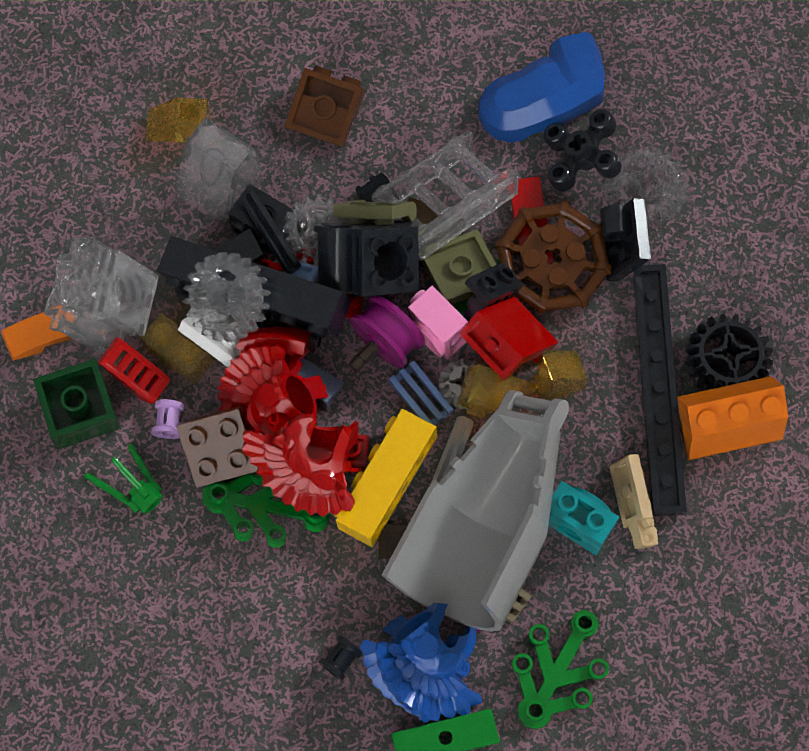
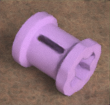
(167, 418)

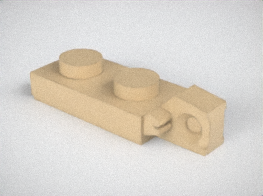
(634, 501)

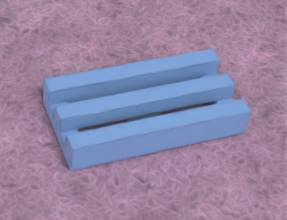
(405, 374)

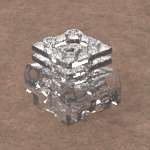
(100, 295)

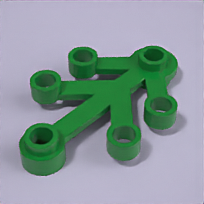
(258, 506)
(556, 674)

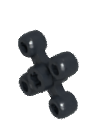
(582, 150)

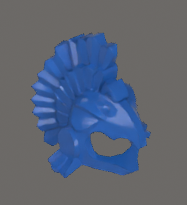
(421, 669)

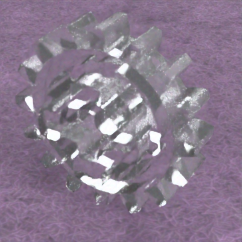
(308, 219)

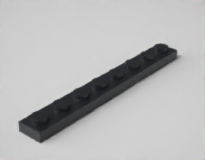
(659, 391)

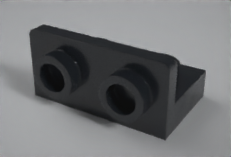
(491, 288)

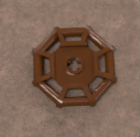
(570, 251)

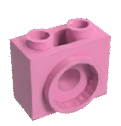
(437, 322)

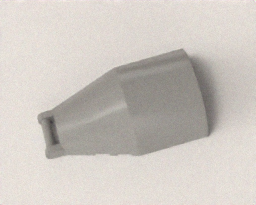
(485, 517)

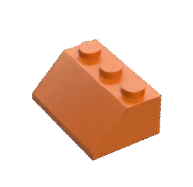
(733, 417)

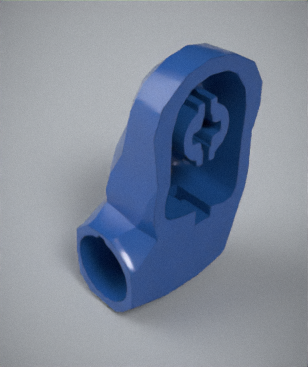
(545, 90)

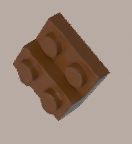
(325, 106)

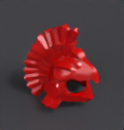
(269, 388)
(305, 464)

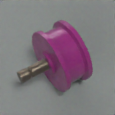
(385, 332)

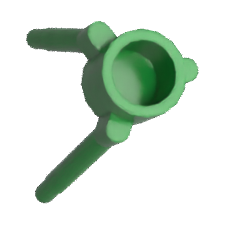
(144, 495)

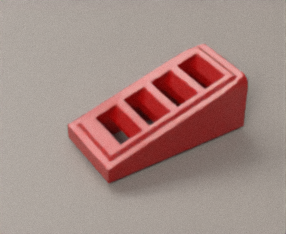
(150, 383)

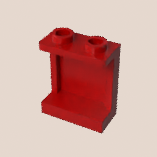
(507, 336)

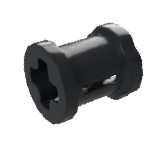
(340, 657)

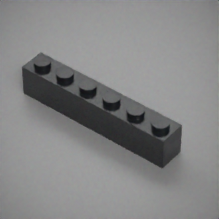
(290, 298)

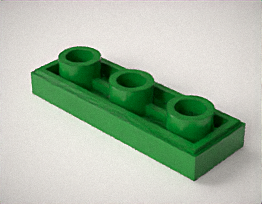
(467, 734)

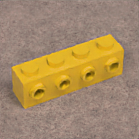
(387, 476)

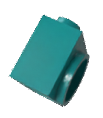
(581, 517)

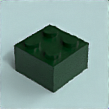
(76, 404)

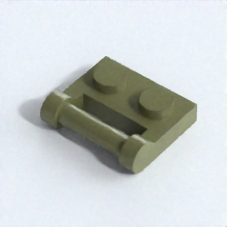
(383, 213)

